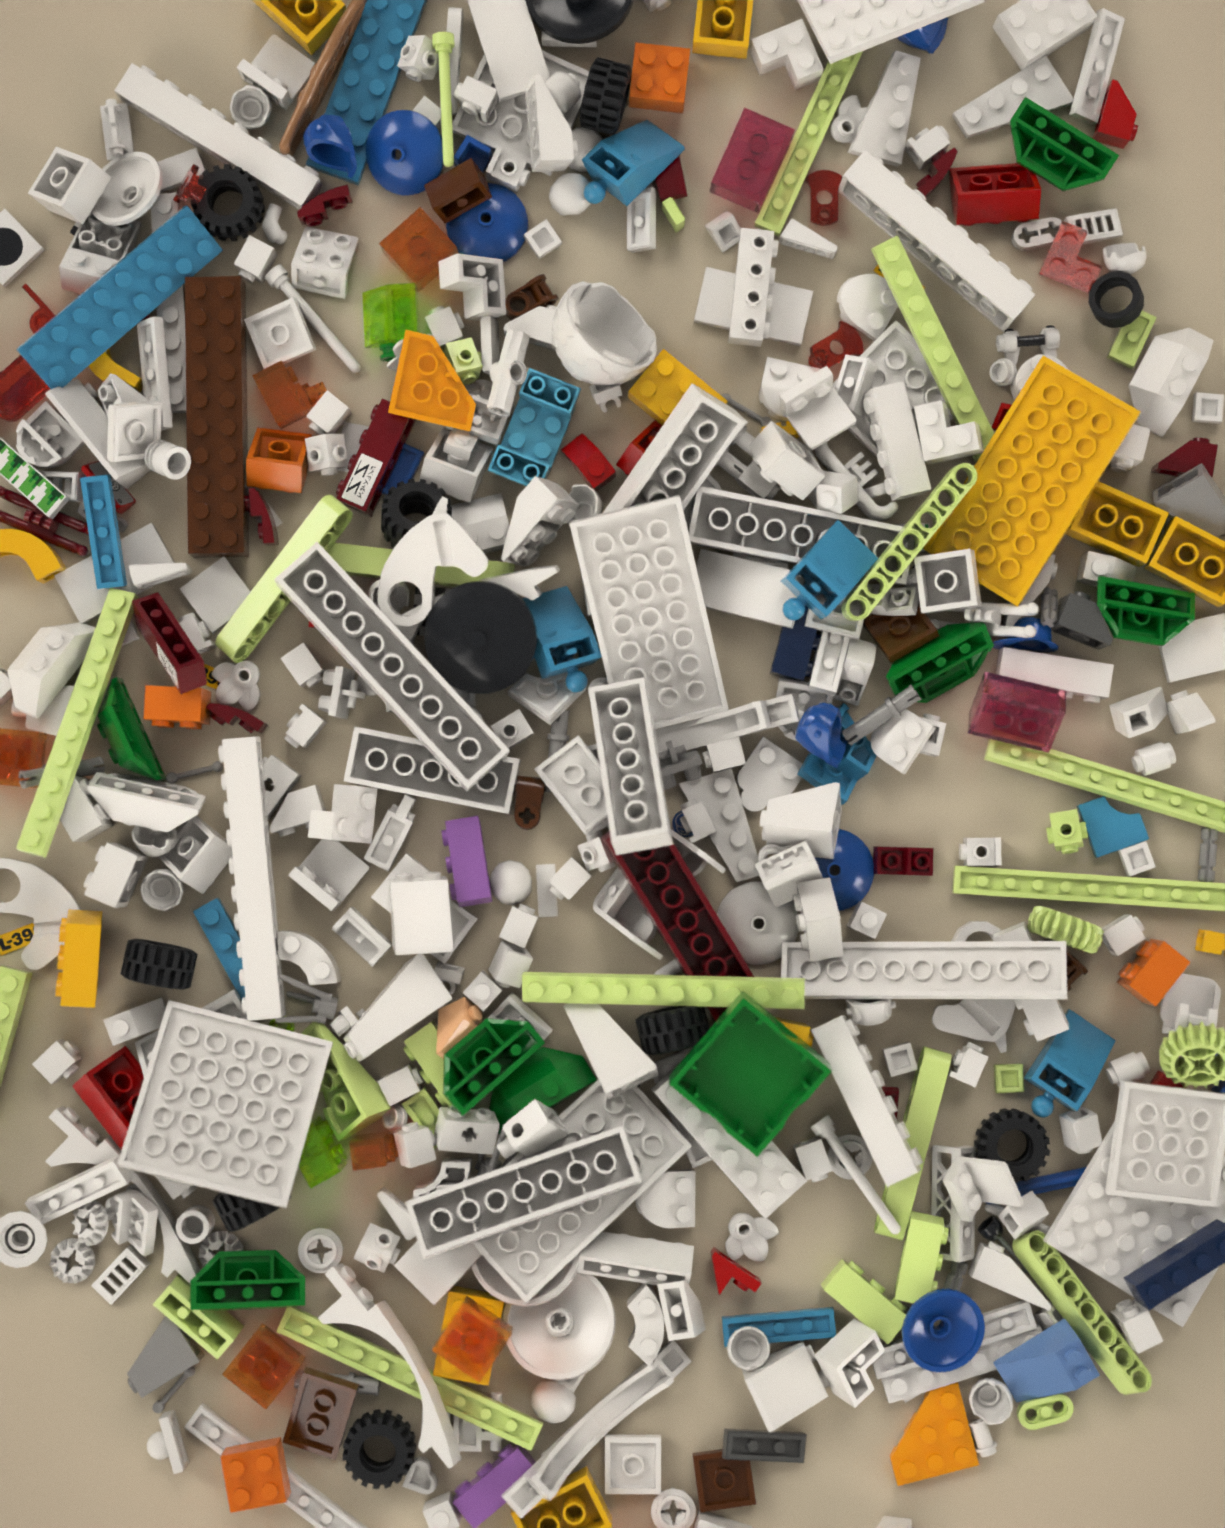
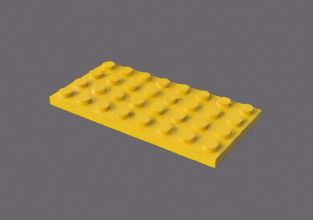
(1035, 477)

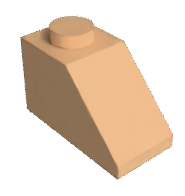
(455, 1023)

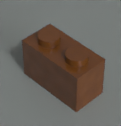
(457, 190)

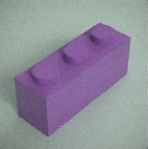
(467, 861)
(482, 1495)

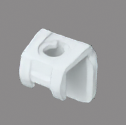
(1191, 1001)

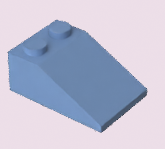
(1047, 1364)

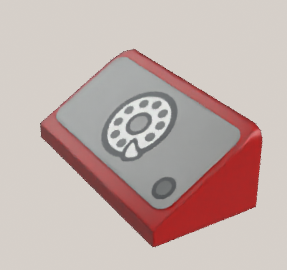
(122, 496)

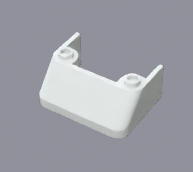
(623, 909)

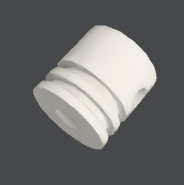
(167, 459)
(195, 1224)

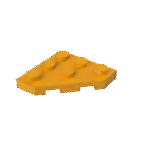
(429, 386)
(935, 1438)

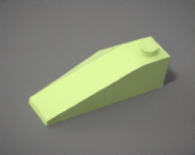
(348, 1089)

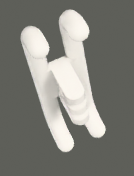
(864, 502)
(991, 615)

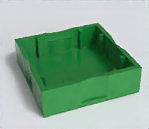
(749, 1073)

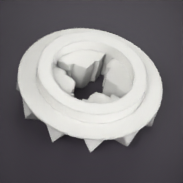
(862, 1159)
(98, 1222)
(215, 1241)
(84, 1256)
(312, 1260)
(683, 1501)

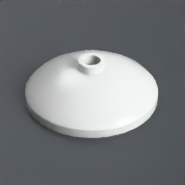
(131, 190)
(740, 910)

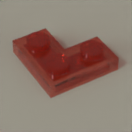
(1063, 261)

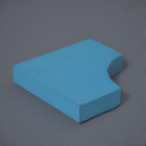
(1110, 829)

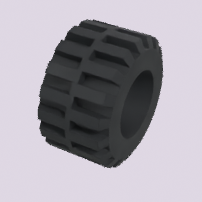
(605, 96)
(240, 221)
(407, 499)
(158, 964)
(671, 1028)
(1035, 1136)
(239, 1211)
(379, 1472)

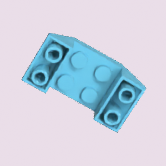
(535, 428)

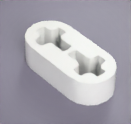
(1036, 228)

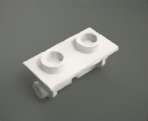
(116, 129)

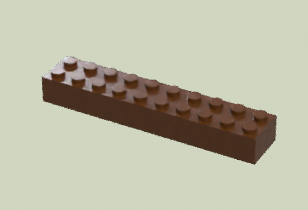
(216, 416)

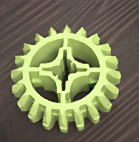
(1064, 927)
(1198, 1049)

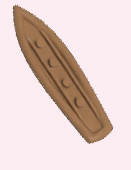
(321, 77)

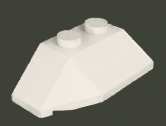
(1168, 377)
(47, 665)
(145, 800)

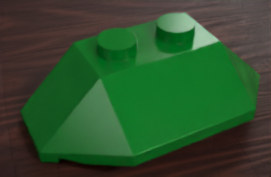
(1057, 149)
(1144, 611)
(942, 661)
(126, 733)
(486, 1059)
(545, 1076)
(247, 1282)

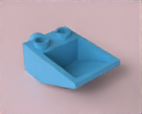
(628, 162)
(828, 570)
(561, 634)
(1070, 1060)

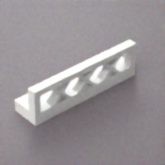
(960, 1233)

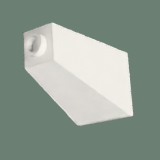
(401, 1004)
(611, 1052)

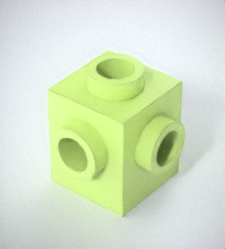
(464, 359)
(1064, 822)

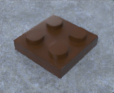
(900, 634)
(722, 1481)

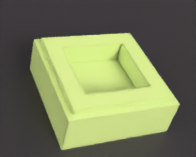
(673, 214)
(1008, 1078)

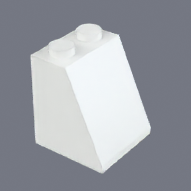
(804, 816)
(420, 914)
(786, 1384)

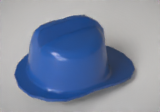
(1039, 643)

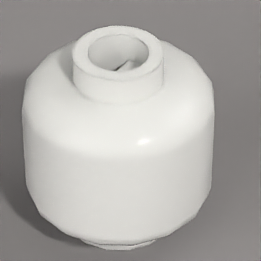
(564, 90)

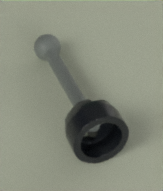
(992, 1230)

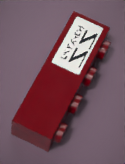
(376, 455)
(169, 643)

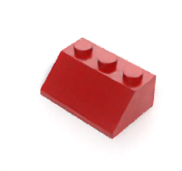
(994, 194)
(112, 1092)

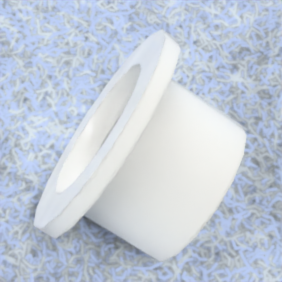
(21, 1239)

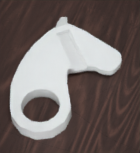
(429, 544)
(46, 902)
(976, 1017)

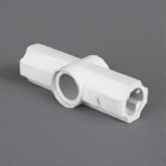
(508, 373)

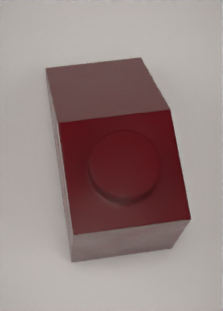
(1187, 457)

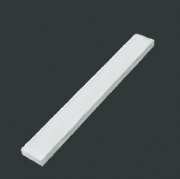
(304, 1497)

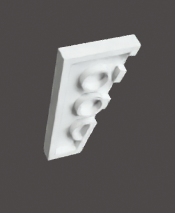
(727, 813)

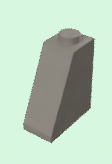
(1194, 499)
(163, 1358)

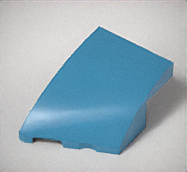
(853, 766)

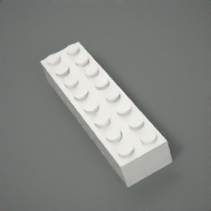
(935, 240)
(778, 528)
(523, 1192)

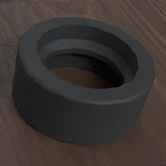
(1107, 282)

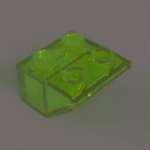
(389, 313)
(320, 1154)

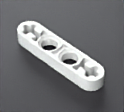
(455, 26)

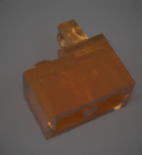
(285, 399)
(373, 1150)

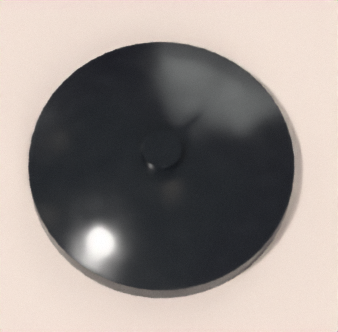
(578, 19)
(480, 637)

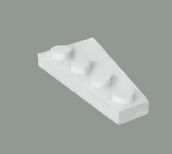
(997, 106)
(889, 111)

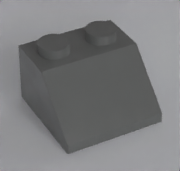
(1082, 621)

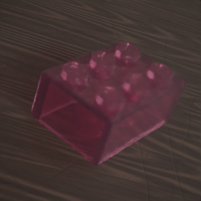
(751, 160)
(1017, 712)

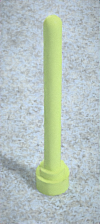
(443, 44)

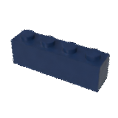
(794, 651)
(1178, 1266)

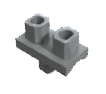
(679, 760)

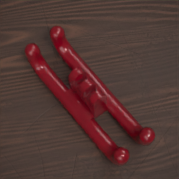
(41, 525)

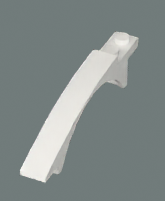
(521, 582)
(727, 724)
(84, 1147)
(358, 1309)
(566, 1452)

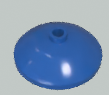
(420, 150)
(499, 237)
(855, 870)
(953, 1340)

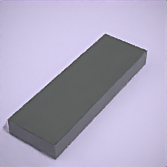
(764, 1446)

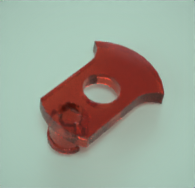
(823, 181)
(190, 187)
(846, 336)

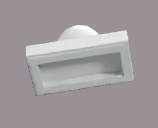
(169, 1443)

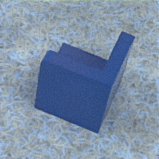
(473, 149)

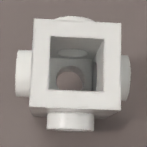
(419, 58)
(326, 453)
(596, 853)
(378, 1248)

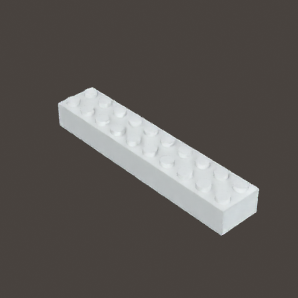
(392, 666)

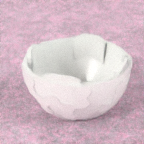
(601, 335)

